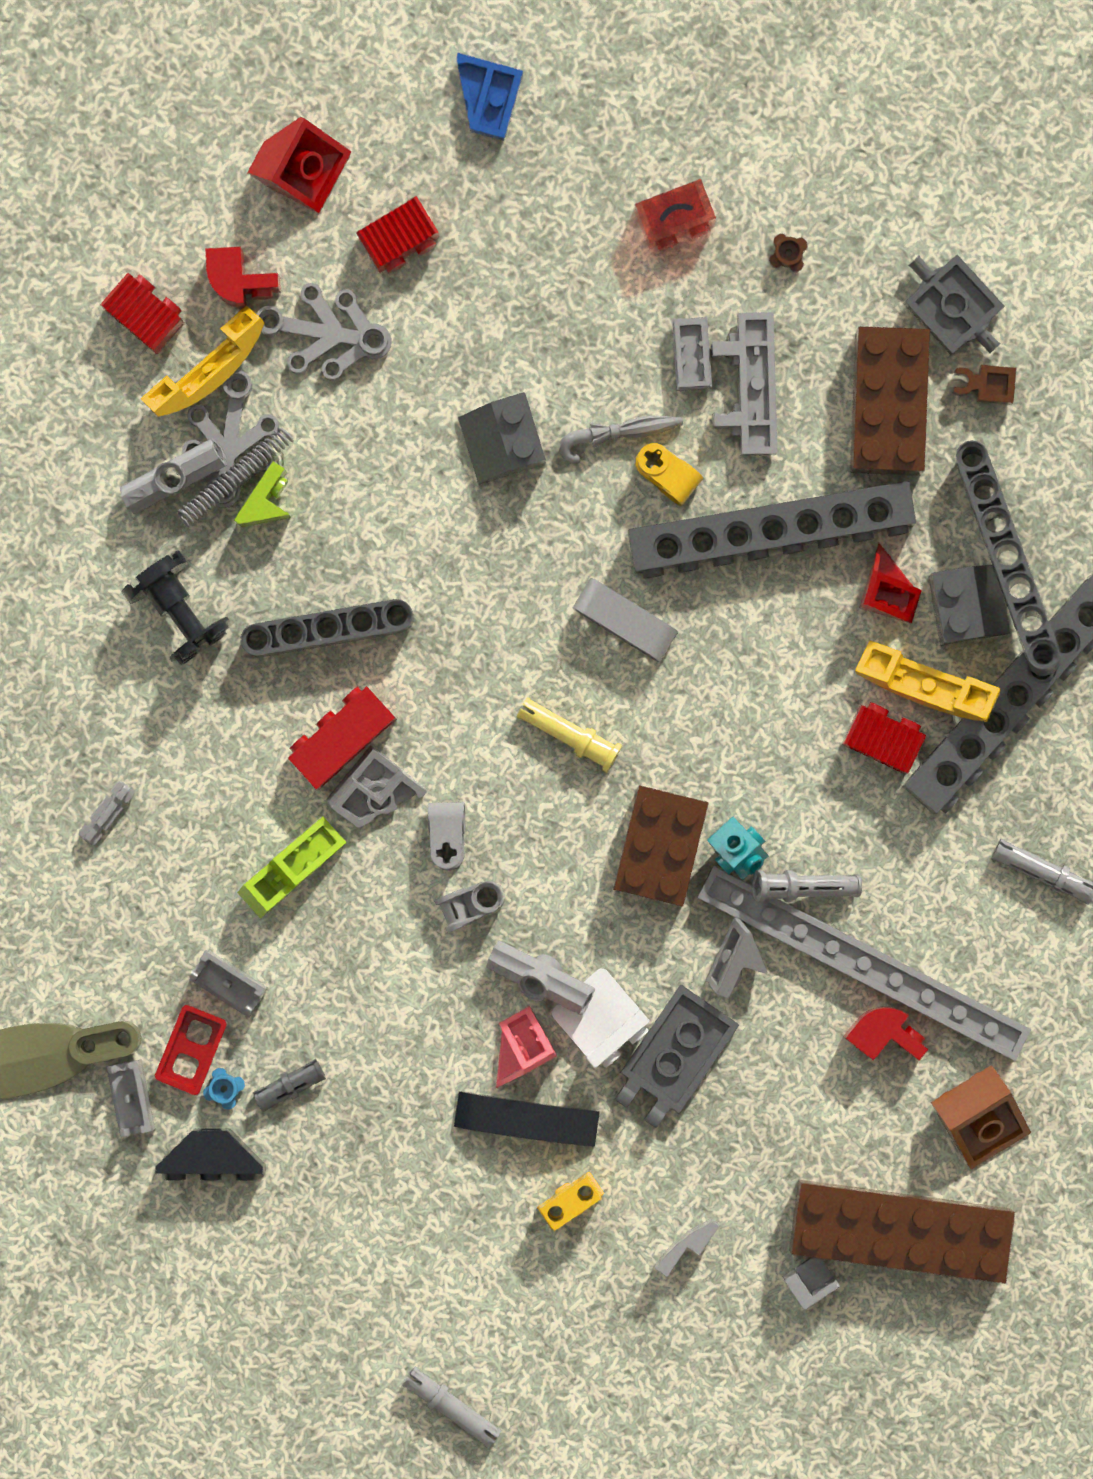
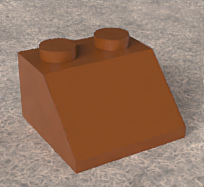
(981, 1117)

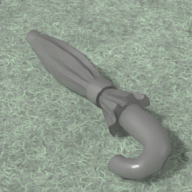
(634, 428)

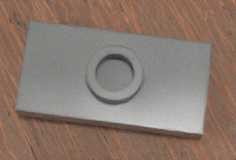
(691, 354)

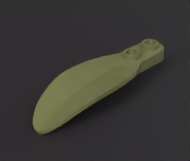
(51, 1053)

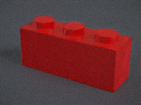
(340, 737)

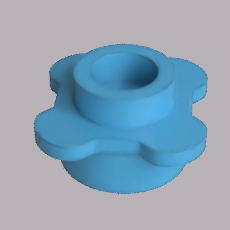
(214, 1092)

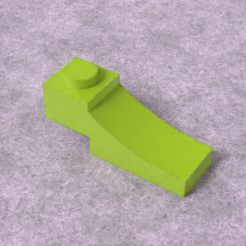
(291, 867)

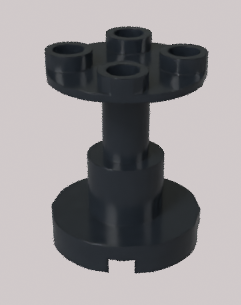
(169, 597)

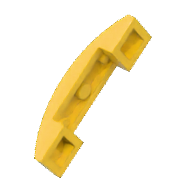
(212, 371)
(926, 685)

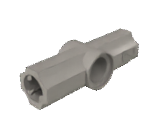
(192, 466)
(540, 977)

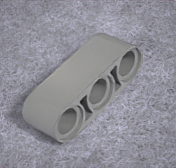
(625, 619)

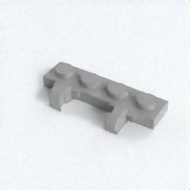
(755, 356)

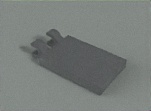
(676, 1053)

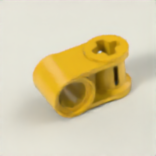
(674, 477)

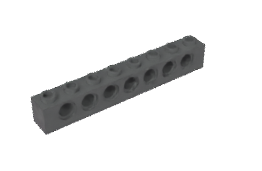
(894, 498)
(924, 783)

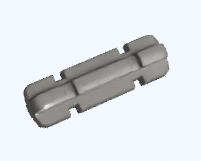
(106, 813)

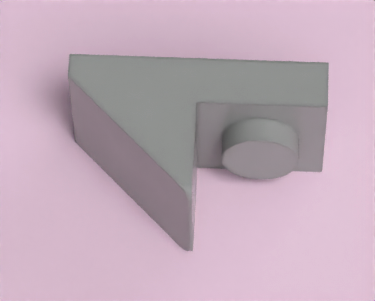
(735, 953)

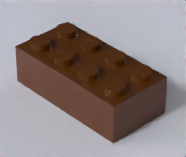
(889, 400)

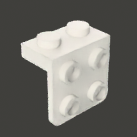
(606, 1023)

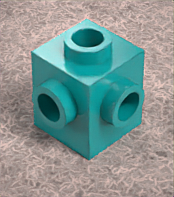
(738, 848)

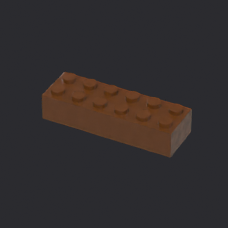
(902, 1231)

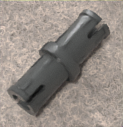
(289, 1085)

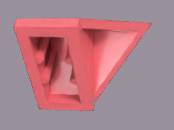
(522, 1046)

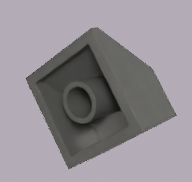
(502, 438)
(968, 604)

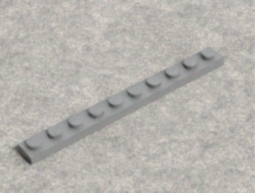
(865, 964)

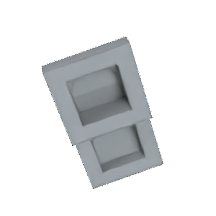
(694, 1239)

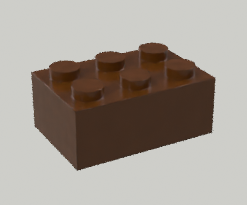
(660, 845)

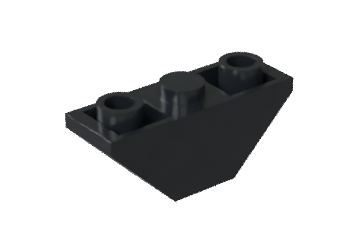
(211, 1155)

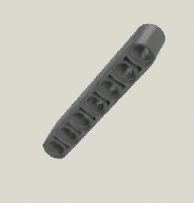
(1003, 541)

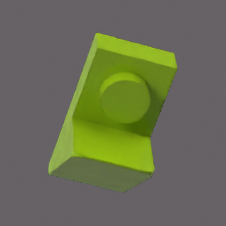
(258, 507)

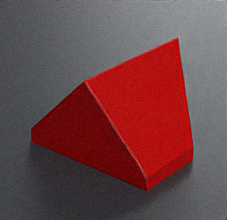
(889, 590)

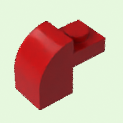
(229, 281)
(878, 1026)

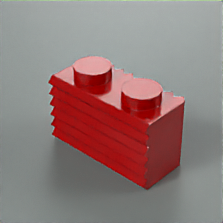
(398, 236)
(142, 312)
(884, 738)

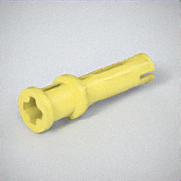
(584, 741)

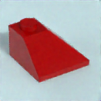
(300, 163)

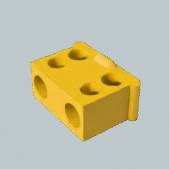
(570, 1201)

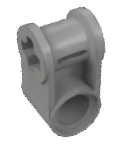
(445, 827)
(468, 905)

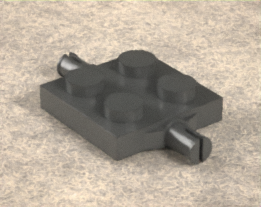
(954, 304)

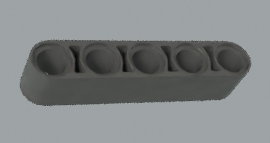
(310, 622)

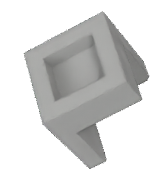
(810, 1282)

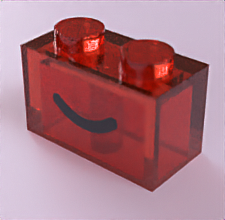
(675, 215)

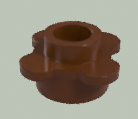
(785, 243)

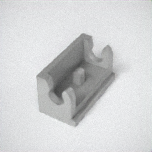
(228, 983)
(131, 1098)

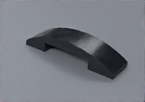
(526, 1119)

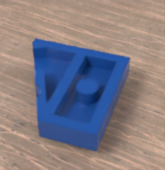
(488, 94)

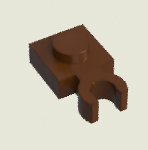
(992, 384)

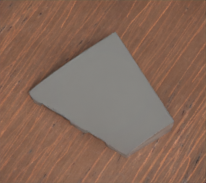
(372, 789)

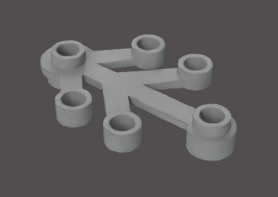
(330, 333)
(230, 443)

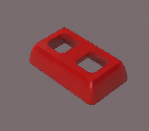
(179, 1044)

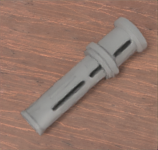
(790, 886)

